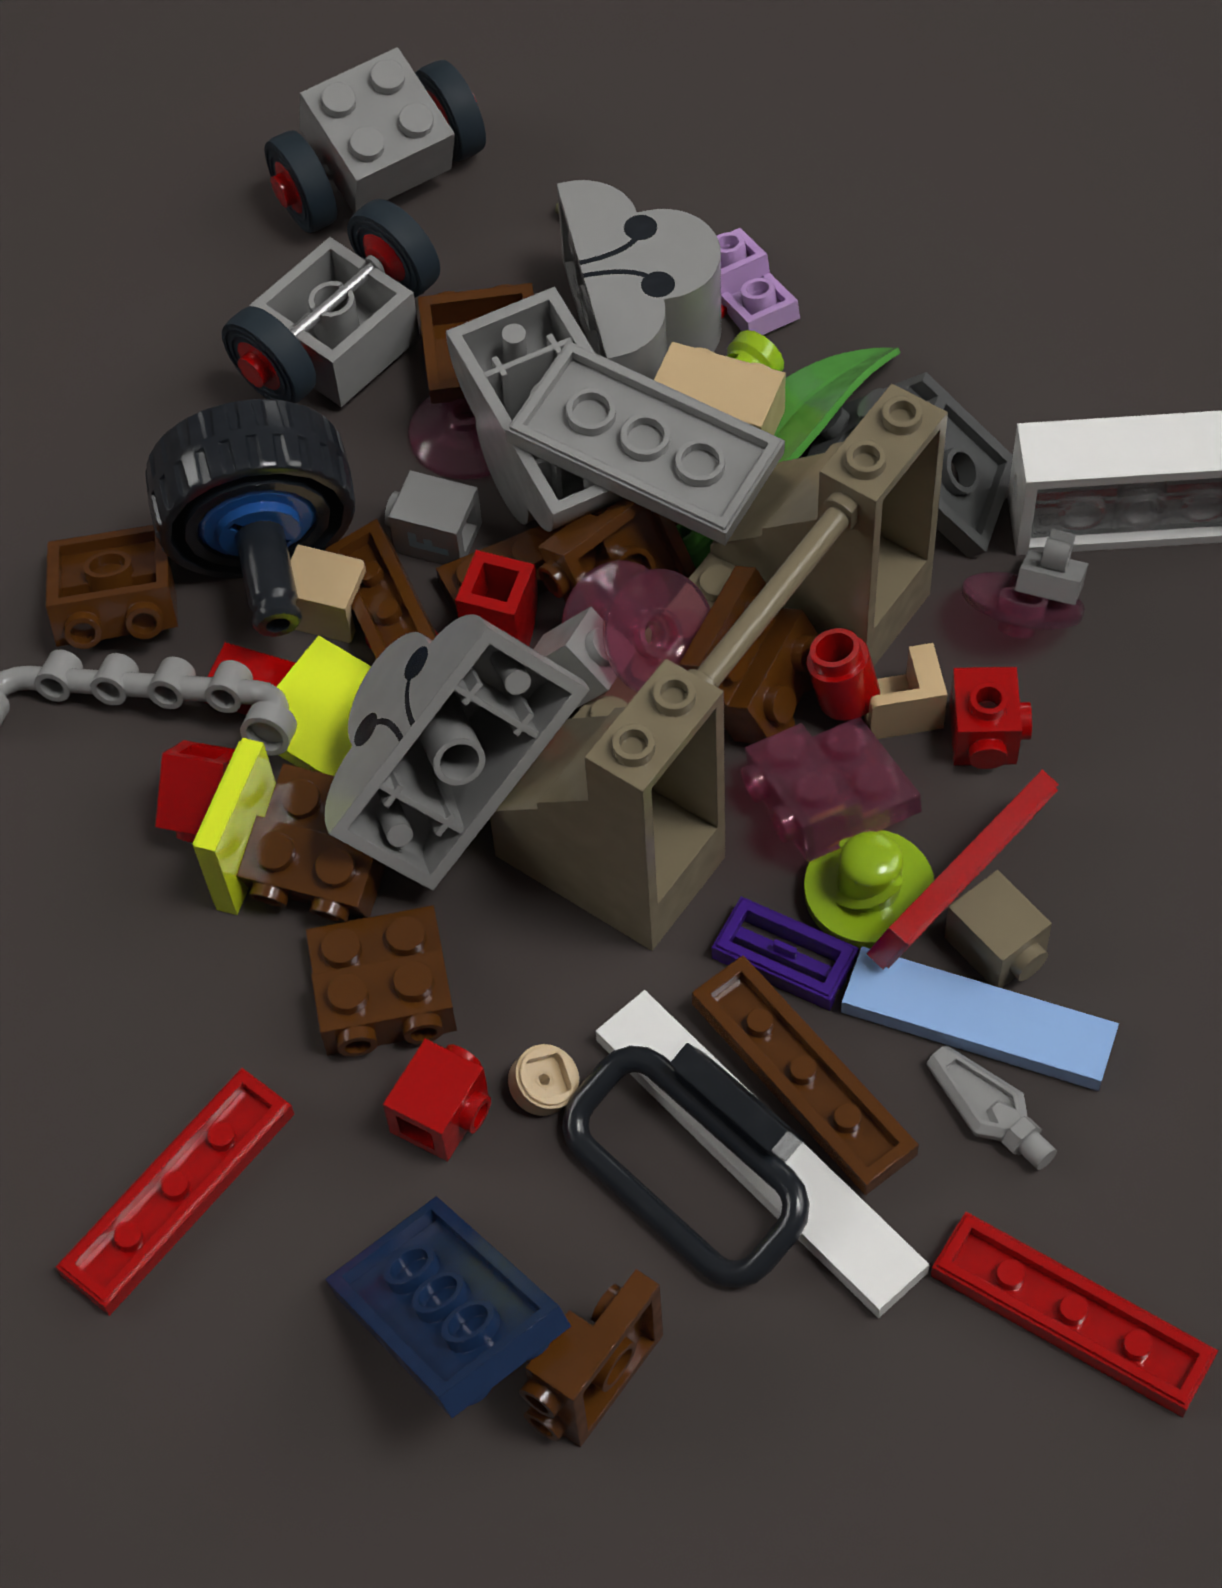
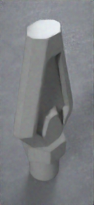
(990, 1106)

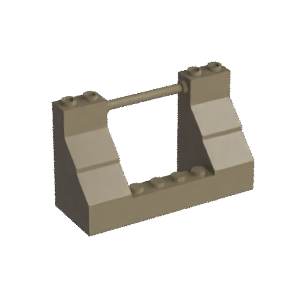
(633, 786)

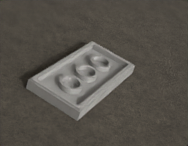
(646, 442)

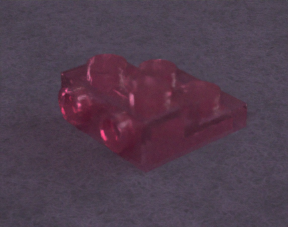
(828, 785)

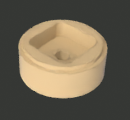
(543, 1079)

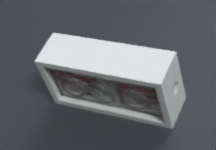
(1118, 481)

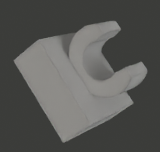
(1052, 572)

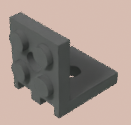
(983, 464)

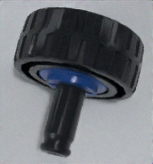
(246, 488)

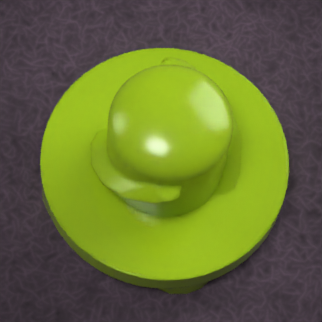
(865, 885)

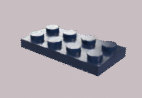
(447, 1306)

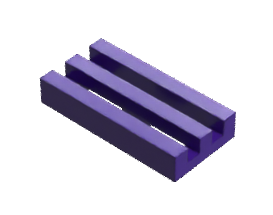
(794, 931)

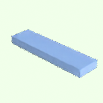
(981, 1019)

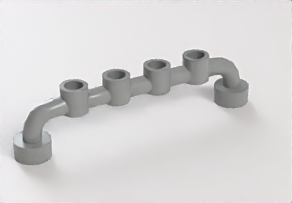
(172, 683)

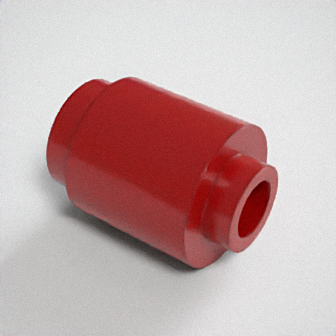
(842, 674)

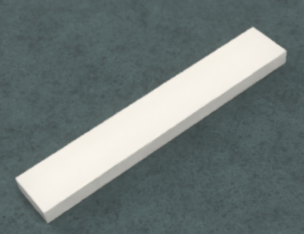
(840, 1225)

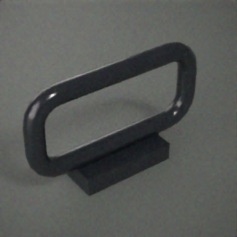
(732, 1118)

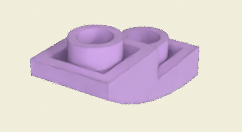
(748, 288)

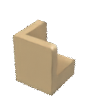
(325, 591)
(910, 700)

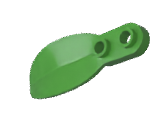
(810, 403)

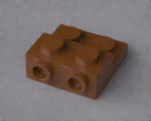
(448, 311)
(619, 533)
(109, 587)
(770, 675)
(300, 861)
(380, 981)
(590, 1364)

